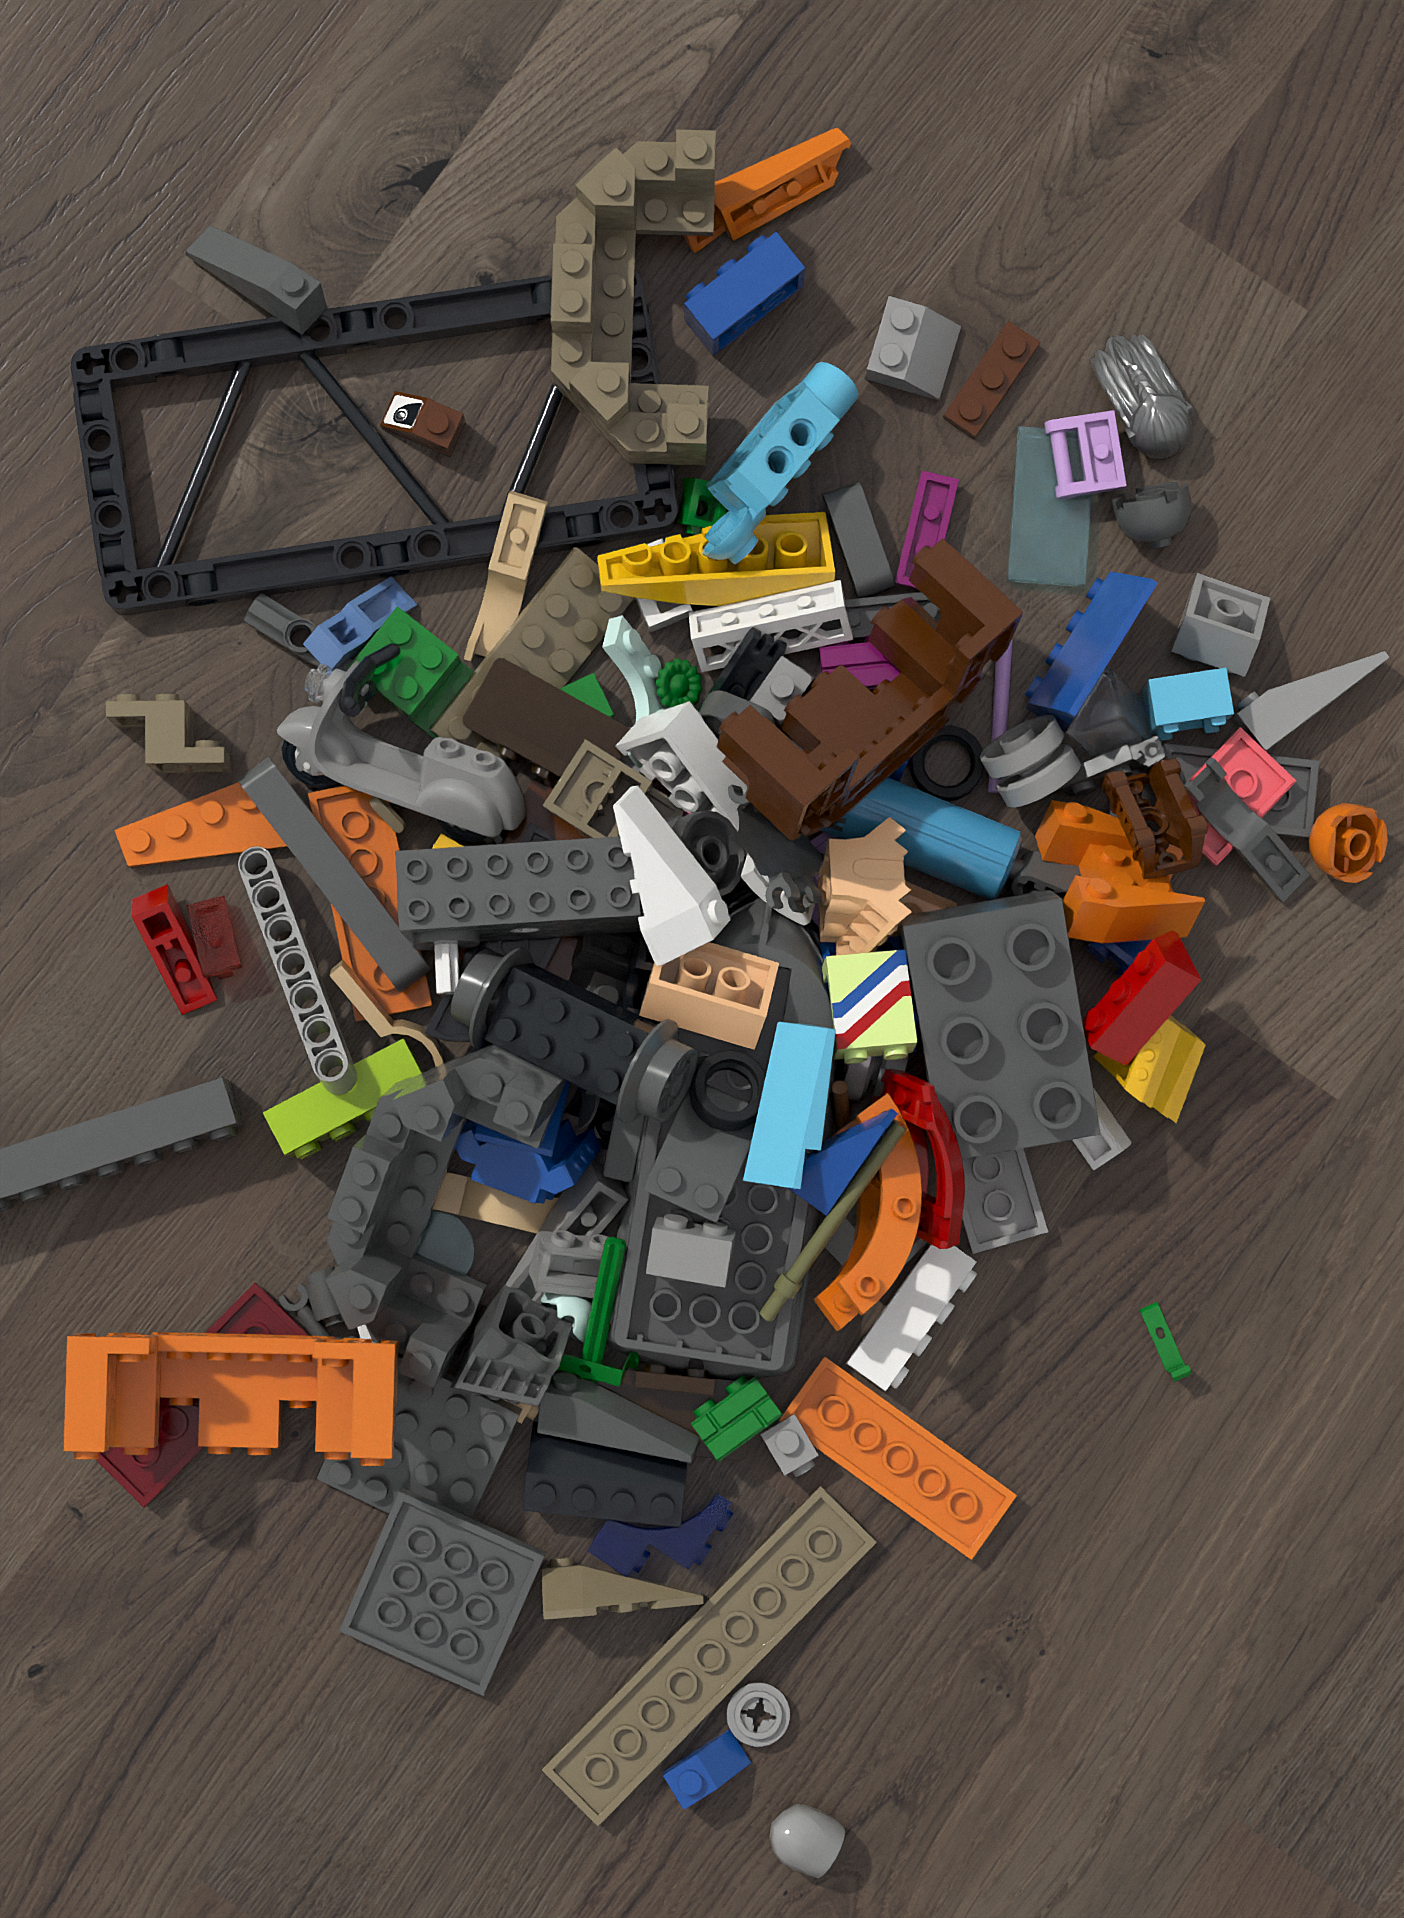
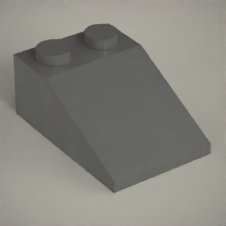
(699, 1161)

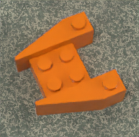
(1110, 896)

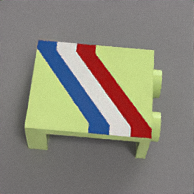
(870, 1005)

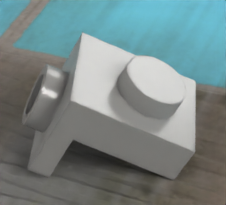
(790, 1446)

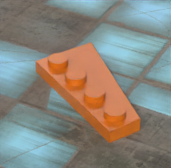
(200, 828)

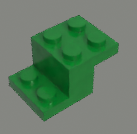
(422, 676)

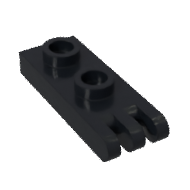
(749, 665)

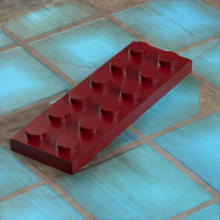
(179, 1425)

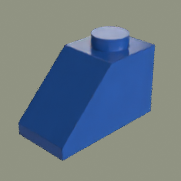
(706, 1769)

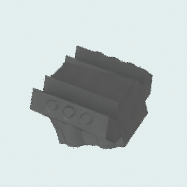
(512, 1349)

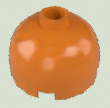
(1348, 841)

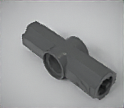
(280, 625)

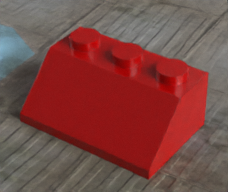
(1141, 999)

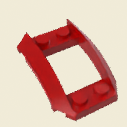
(920, 1108)

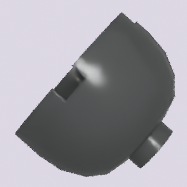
(1154, 513)

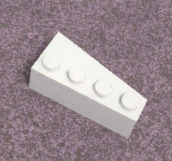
(684, 757)

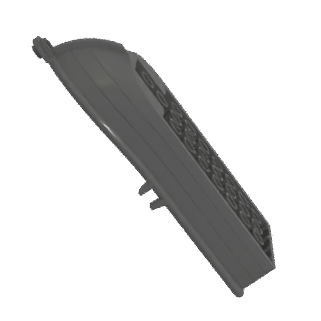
(686, 1320)

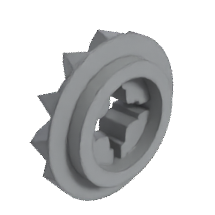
(769, 1729)

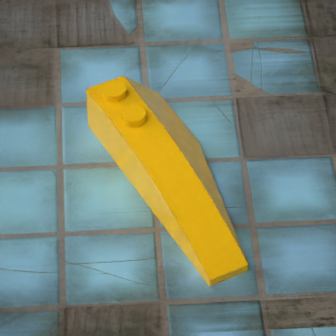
(789, 556)

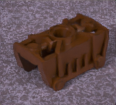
(1172, 813)

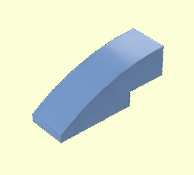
(357, 623)

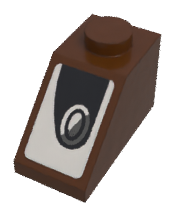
(424, 422)

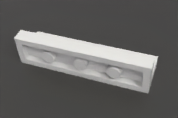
(772, 614)

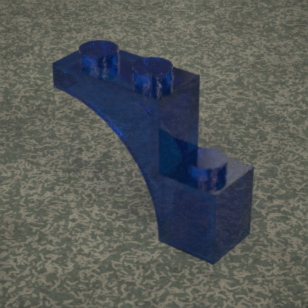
(624, 1545)

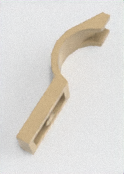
(507, 572)
(375, 1013)
(478, 1201)

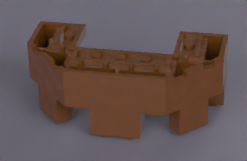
(864, 736)

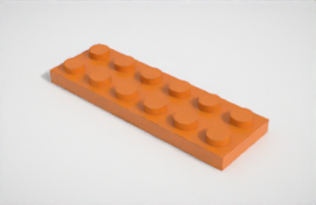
(371, 851)
(899, 1458)

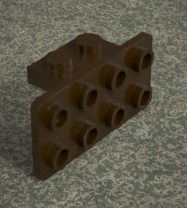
(537, 720)
(675, 1397)

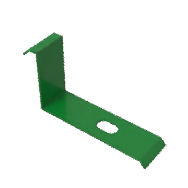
(1166, 1347)
(598, 1371)

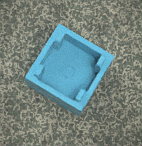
(1187, 702)

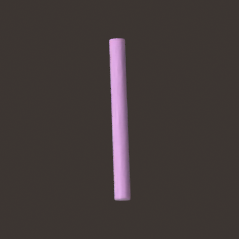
(1000, 703)

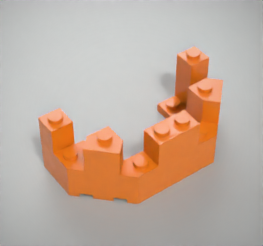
(241, 1385)

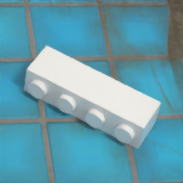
(910, 1315)

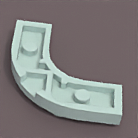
(637, 665)

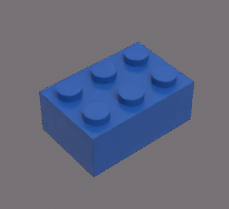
(743, 292)

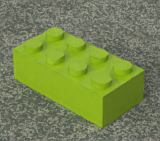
(318, 1114)

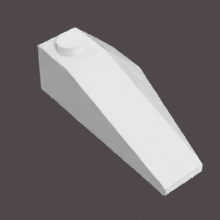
(675, 892)

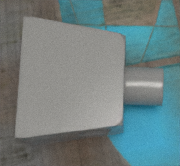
(781, 686)

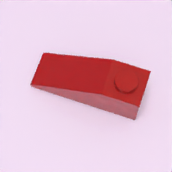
(172, 948)

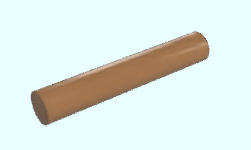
(841, 1104)

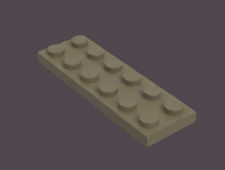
(546, 639)

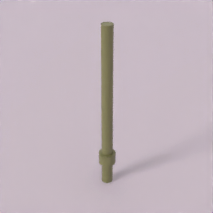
(789, 1282)

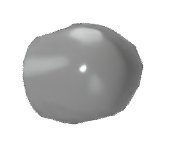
(806, 1839)

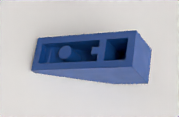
(841, 1156)

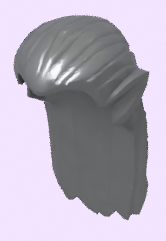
(1144, 395)

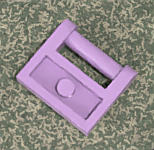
(1098, 452)

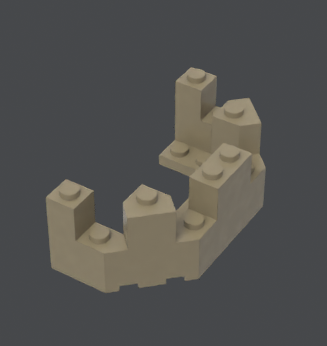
(643, 191)

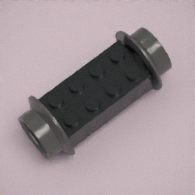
(574, 1034)

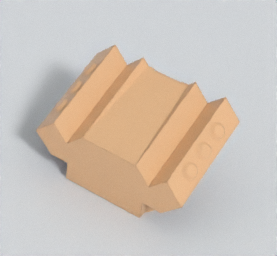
(863, 890)

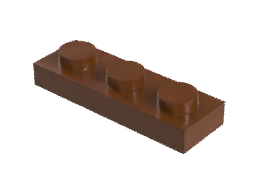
(991, 380)

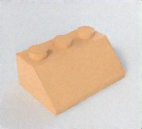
(713, 993)

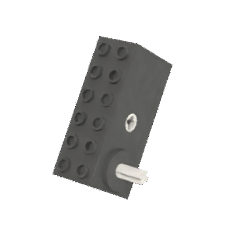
(512, 893)

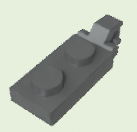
(1124, 758)

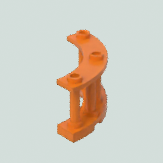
(883, 1229)

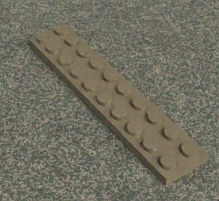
(708, 1656)

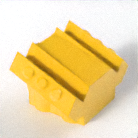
(1161, 1069)

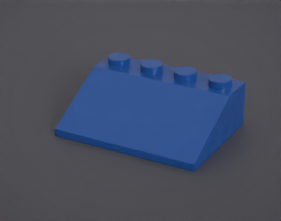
(1090, 646)

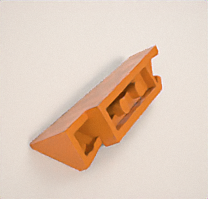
(773, 186)

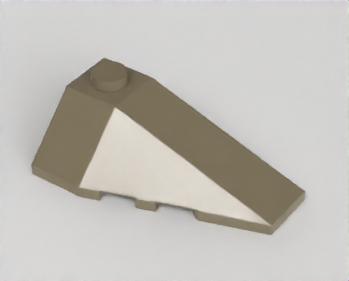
(586, 1590)

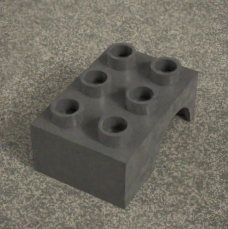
(1001, 1022)

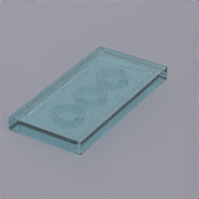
(1047, 533)

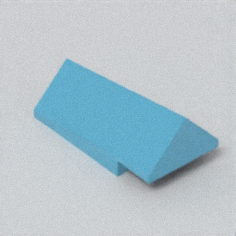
(791, 1104)

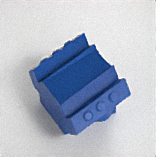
(527, 1173)

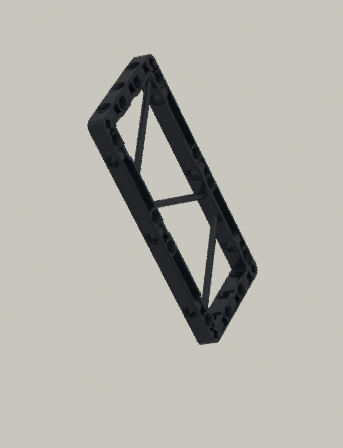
(321, 563)

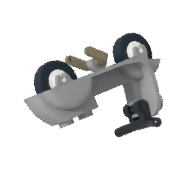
(456, 784)

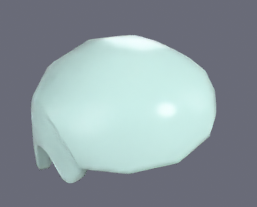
(574, 1309)

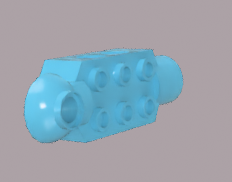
(773, 455)

